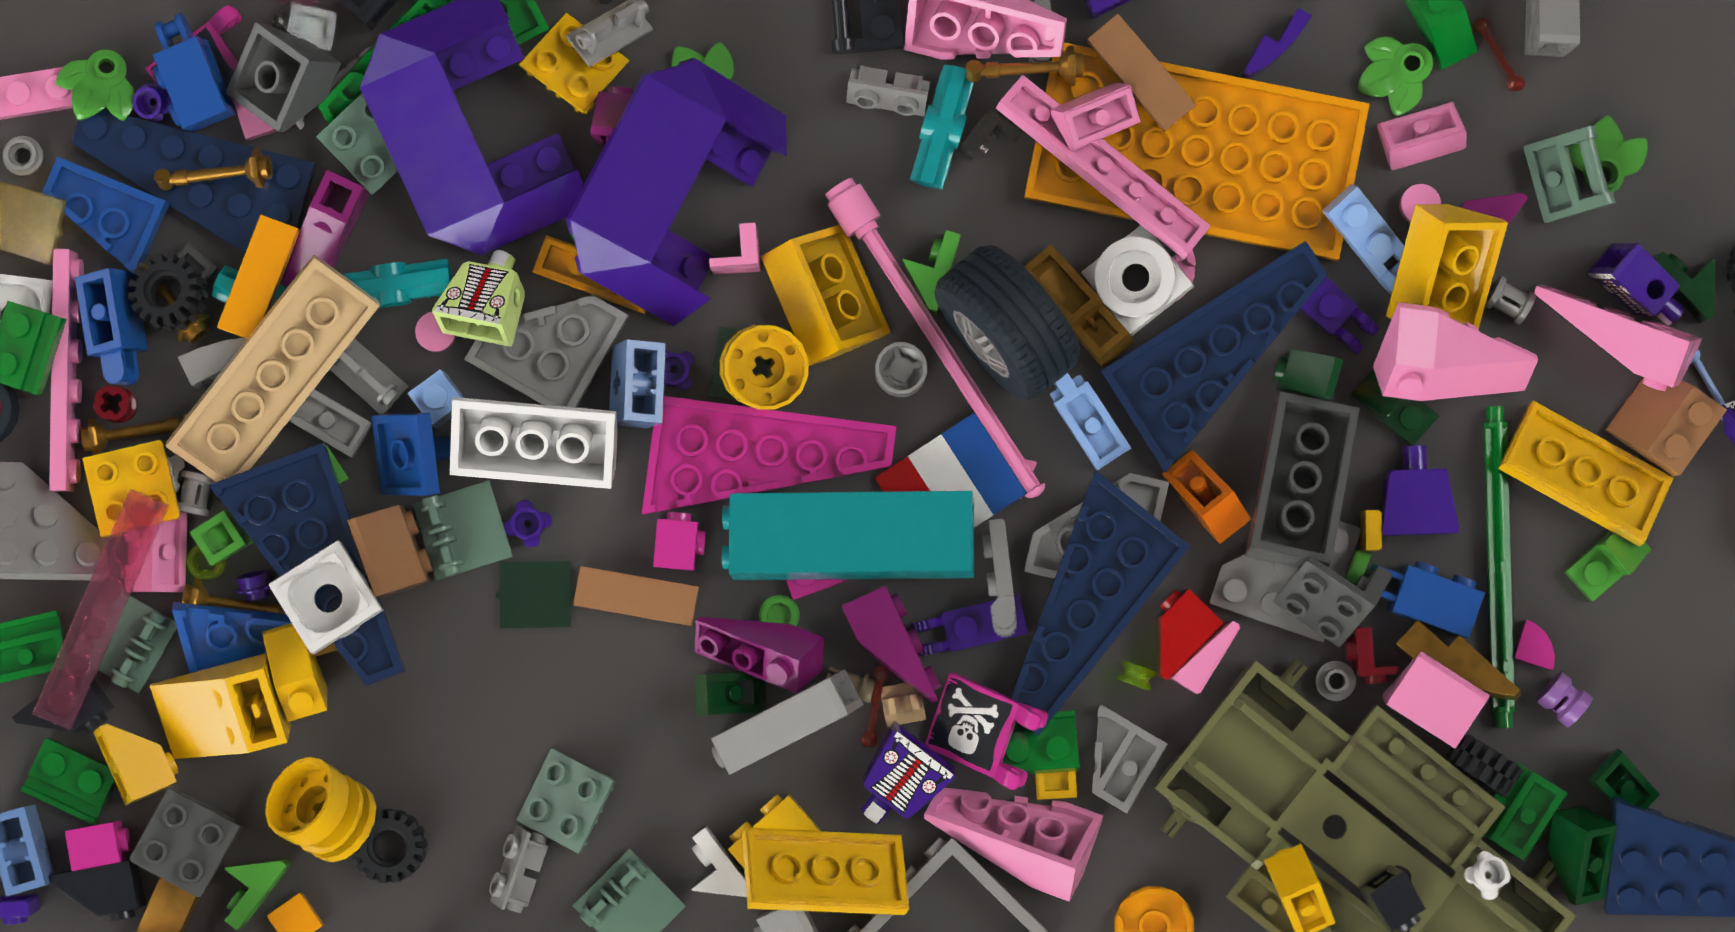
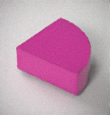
(1534, 646)

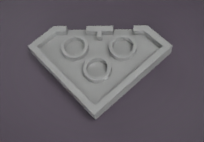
(554, 350)
(42, 531)
(1051, 540)
(1251, 584)

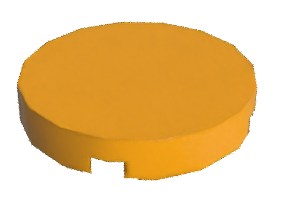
(1153, 911)

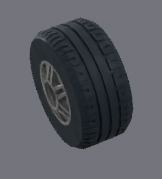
(1007, 322)

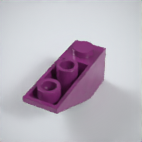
(327, 223)
(882, 635)
(762, 649)

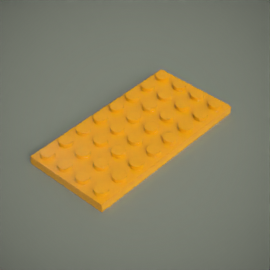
(1244, 159)

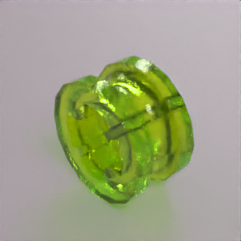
(206, 573)
(1136, 675)

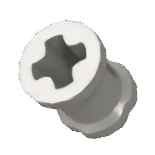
(1524, 300)
(195, 493)

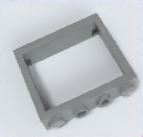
(937, 855)

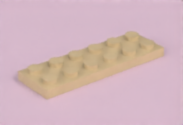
(273, 372)

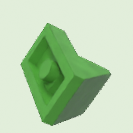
(926, 277)
(1605, 564)
(260, 879)

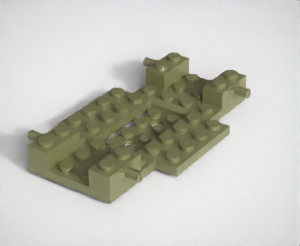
(1263, 770)

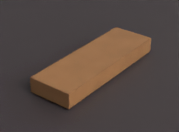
(1140, 68)
(636, 596)

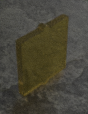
(29, 222)

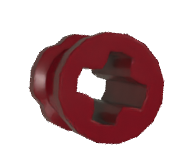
(127, 404)

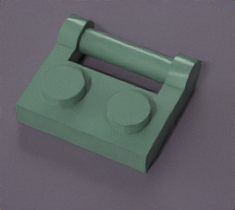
(1556, 177)

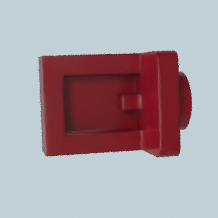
(1359, 650)

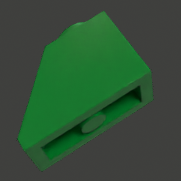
(1444, 29)

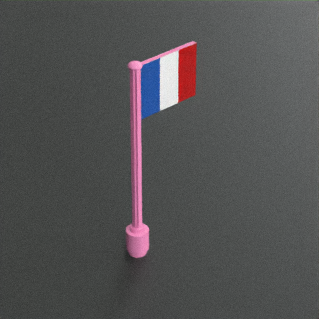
(976, 451)

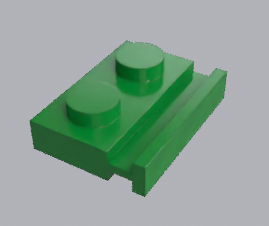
(28, 347)
(30, 645)
(1050, 751)
(69, 781)
(1526, 814)

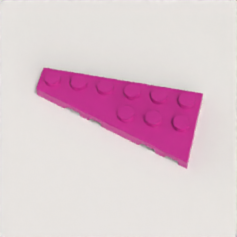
(724, 449)

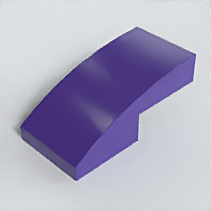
(1270, 50)

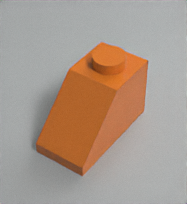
(1206, 496)

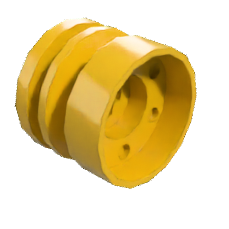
(786, 372)
(320, 809)

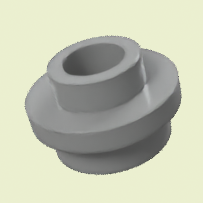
(14, 147)
(1322, 680)

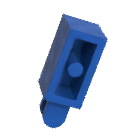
(190, 77)
(111, 324)
(1434, 599)

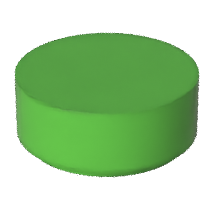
(1358, 565)
(779, 610)

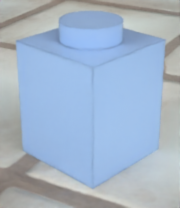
(436, 397)

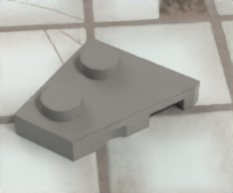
(1123, 759)

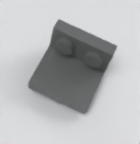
(1330, 601)
(186, 841)

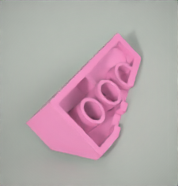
(983, 28)
(1645, 348)
(1441, 358)
(1030, 841)

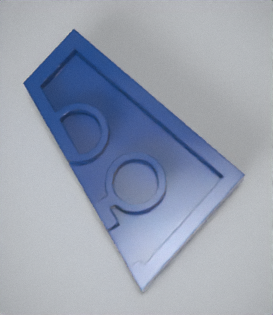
(108, 210)
(222, 634)

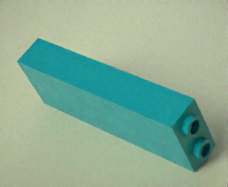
(849, 535)

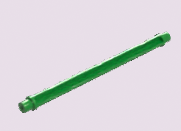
(1498, 558)

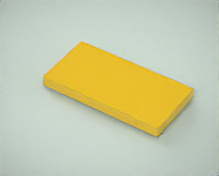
(1586, 473)
(824, 871)

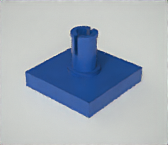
(408, 453)

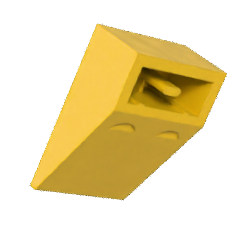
(222, 710)

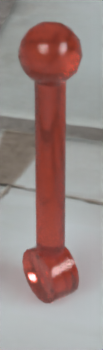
(1515, 82)
(869, 737)

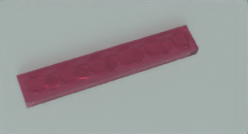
(101, 609)

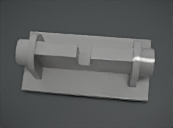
(611, 31)
(905, 96)
(368, 377)
(510, 883)

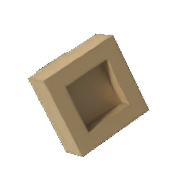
(902, 704)

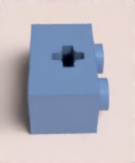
(637, 383)
(23, 851)

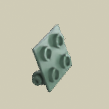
(359, 145)
(462, 530)
(137, 645)
(566, 800)
(629, 899)

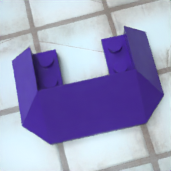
(431, 143)
(646, 173)

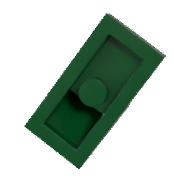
(1694, 292)
(1403, 416)
(729, 693)
(1622, 779)

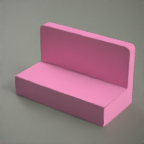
(750, 256)
(166, 561)

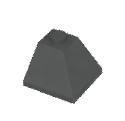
(281, 76)

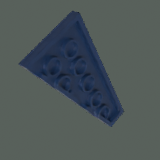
(223, 205)
(1194, 365)
(294, 513)
(1103, 580)
(1668, 866)

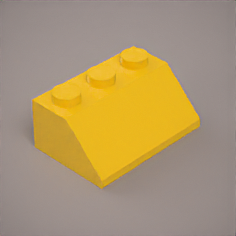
(1448, 261)
(825, 293)

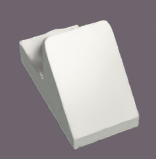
(727, 877)

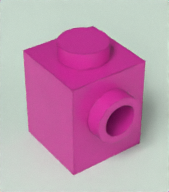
(678, 542)
(98, 845)

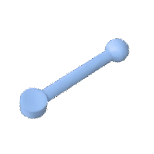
(1707, 380)

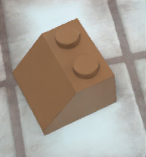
(1666, 424)
(391, 550)

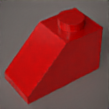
(1182, 630)

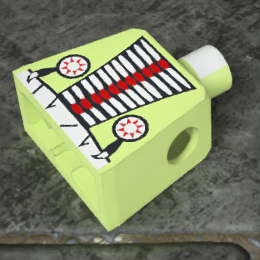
(482, 301)

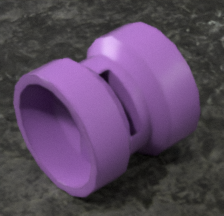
(1564, 699)

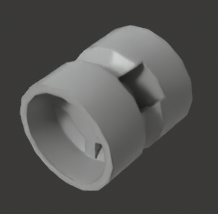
(901, 369)

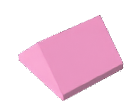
(1436, 699)

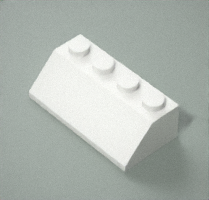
(533, 442)

